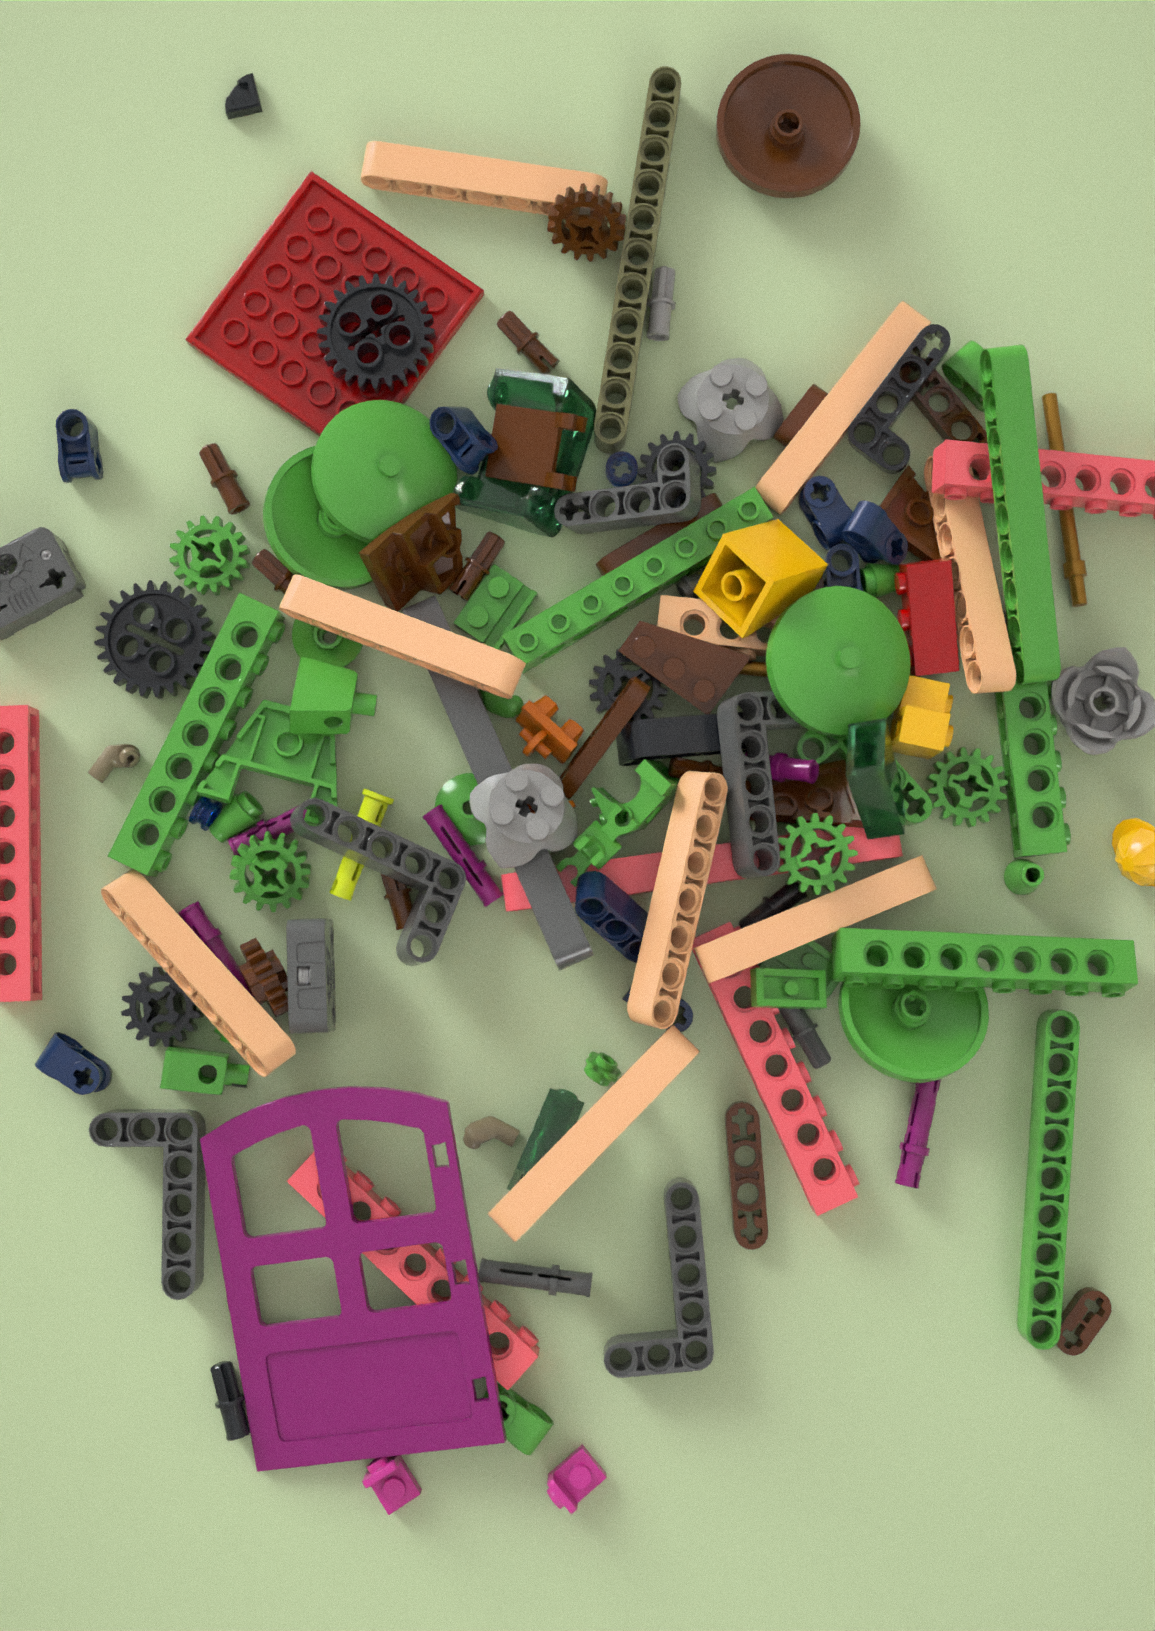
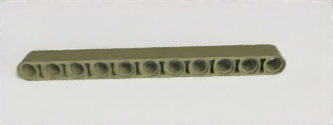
(637, 243)

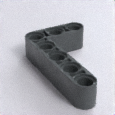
(756, 769)
(392, 865)
(174, 1183)
(683, 1293)

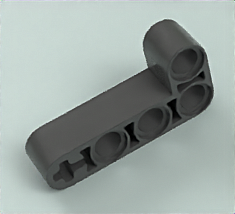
(629, 498)

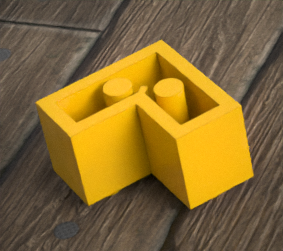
(922, 719)

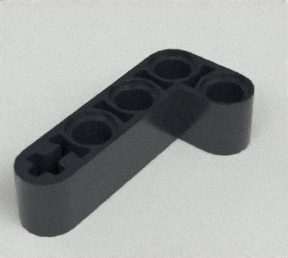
(903, 394)
(669, 738)

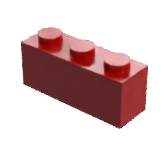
(928, 615)

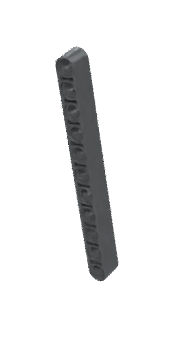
(487, 759)

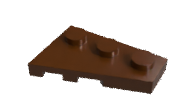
(912, 514)
(685, 664)
(825, 796)

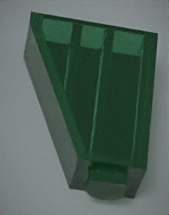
(875, 779)
(554, 1120)

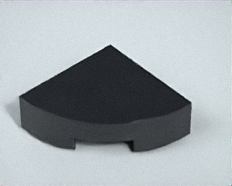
(243, 98)

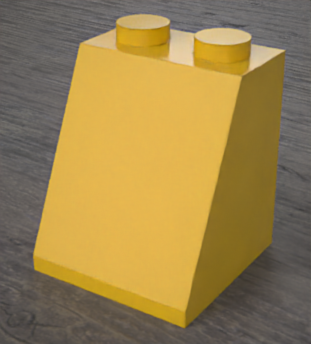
(758, 575)

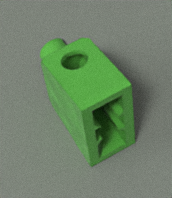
(326, 699)
(184, 1073)

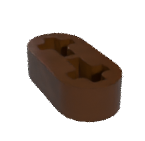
(800, 414)
(1089, 1325)

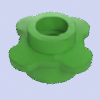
(601, 1068)

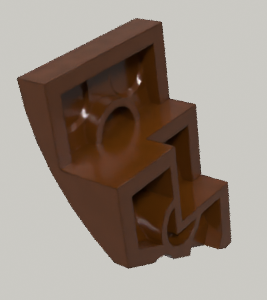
(416, 553)

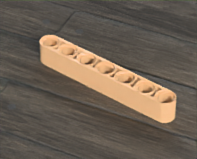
(470, 177)
(839, 408)
(977, 601)
(402, 636)
(677, 899)
(814, 919)
(198, 972)
(593, 1133)

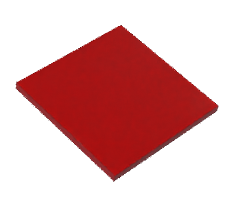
(270, 308)

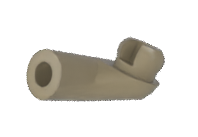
(114, 757)
(487, 1129)

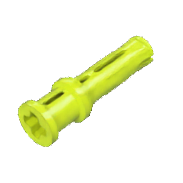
(373, 810)

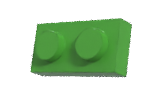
(788, 988)

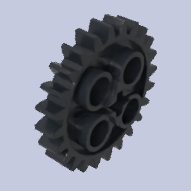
(360, 307)
(140, 668)

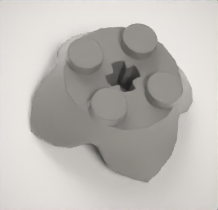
(724, 429)
(1114, 678)
(515, 838)

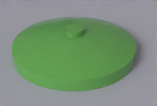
(378, 467)
(304, 534)
(837, 660)
(913, 1030)

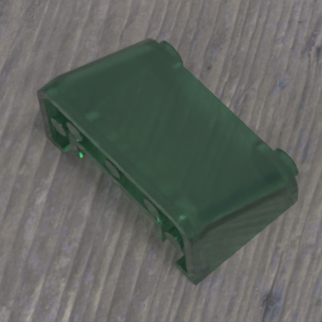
(524, 504)

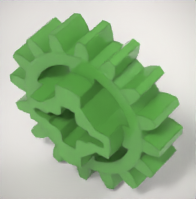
(203, 567)
(951, 783)
(261, 861)
(823, 870)

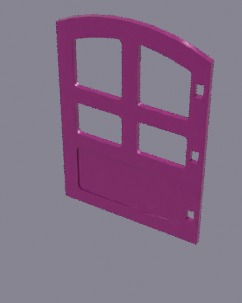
(367, 1376)

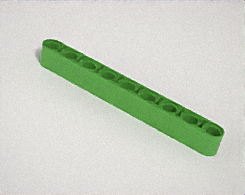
(1020, 513)
(1055, 1194)

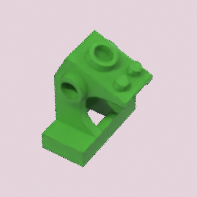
(654, 794)

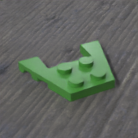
(271, 750)

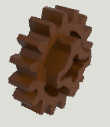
(586, 222)
(265, 976)

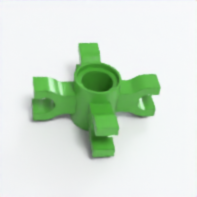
(597, 844)

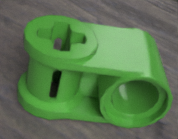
(964, 372)
(523, 1421)

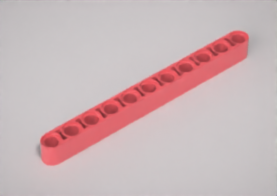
(639, 872)

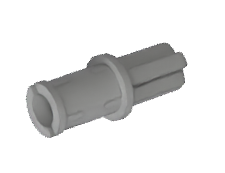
(661, 304)

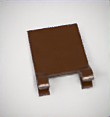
(530, 446)

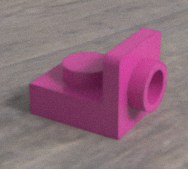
(574, 1479)
(391, 1482)

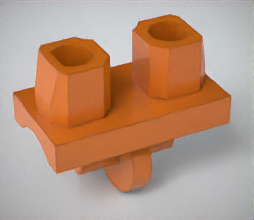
(544, 734)

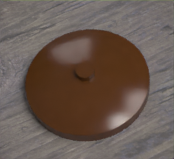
(787, 125)

